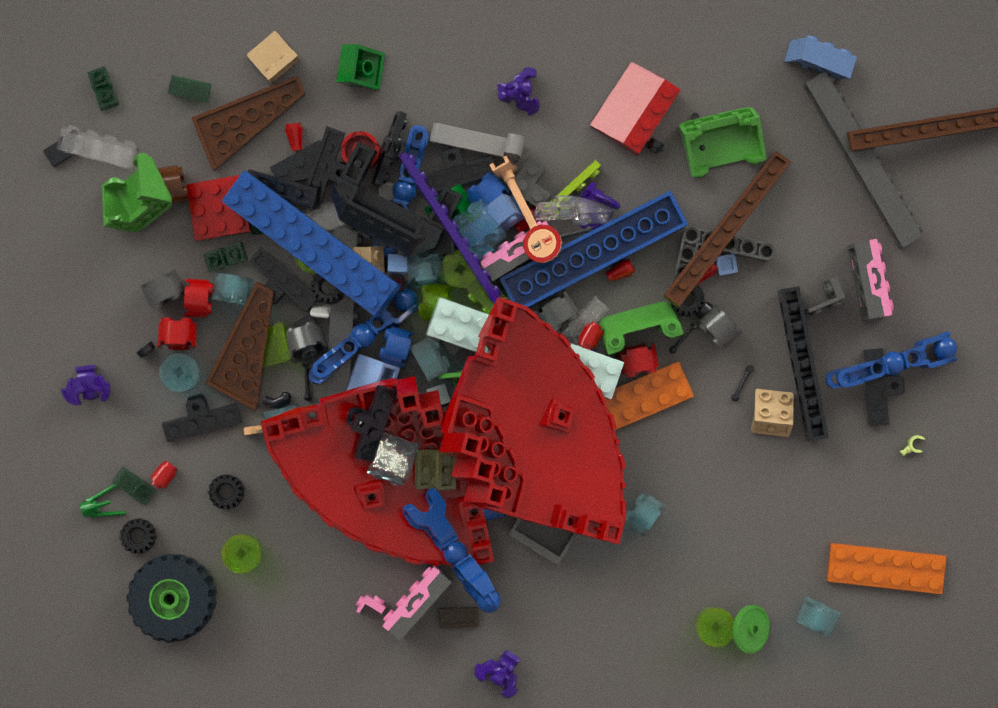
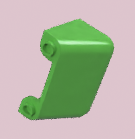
(726, 139)
(137, 200)
(656, 314)

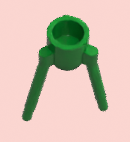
(91, 507)

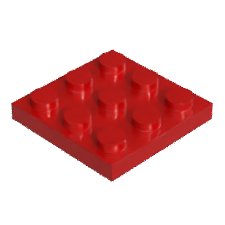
(209, 214)

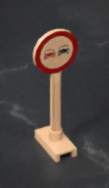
(541, 241)

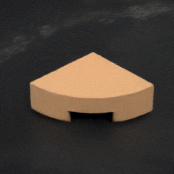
(253, 430)

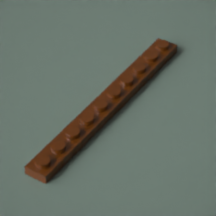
(923, 129)
(726, 229)

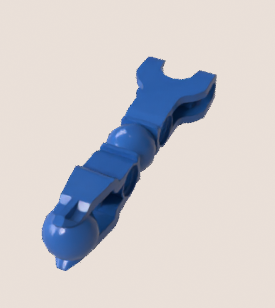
(404, 189)
(363, 337)
(894, 363)
(455, 552)

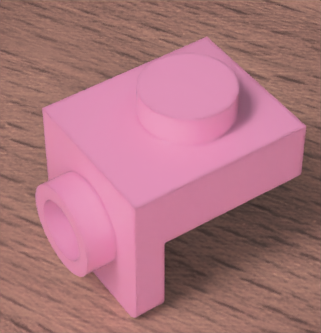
(374, 602)

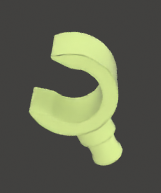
(908, 449)

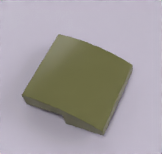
(434, 470)

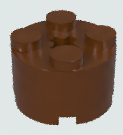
(172, 177)

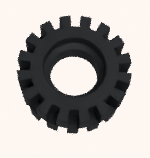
(324, 297)
(695, 307)
(237, 491)
(149, 536)

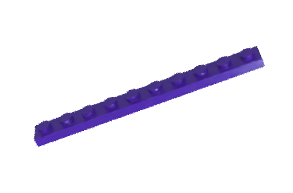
(450, 226)

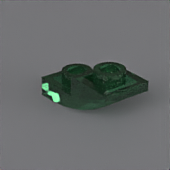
(103, 88)
(189, 88)
(225, 257)
(133, 485)

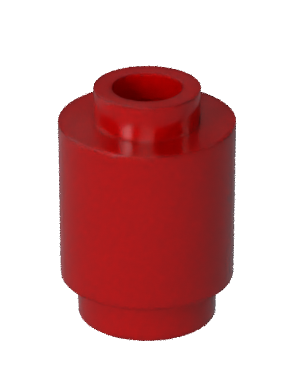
(590, 335)
(163, 475)

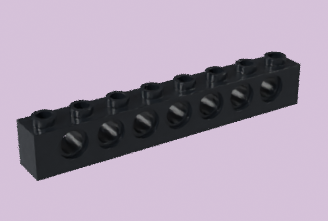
(802, 364)

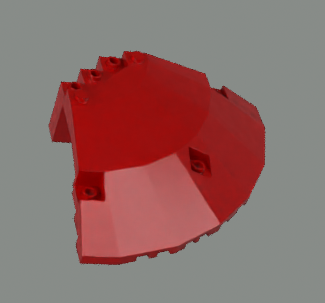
(514, 444)
(323, 473)

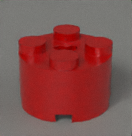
(364, 137)
(197, 297)
(177, 334)
(639, 359)

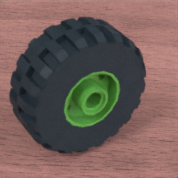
(151, 603)

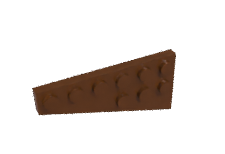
(236, 123)
(242, 358)

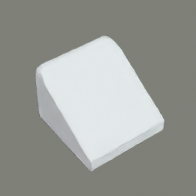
(320, 310)
(444, 397)

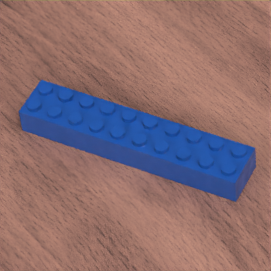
(311, 243)
(595, 251)

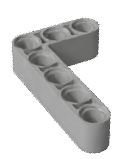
(478, 142)

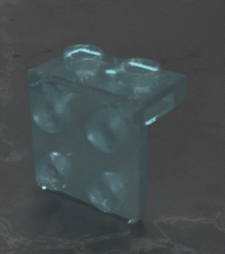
(479, 228)
(393, 459)

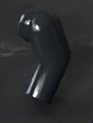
(279, 402)

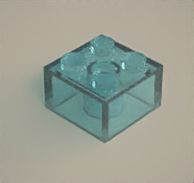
(430, 359)

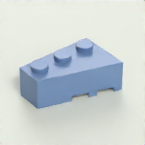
(821, 57)
(505, 211)

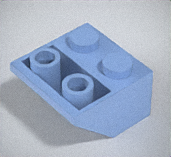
(370, 370)

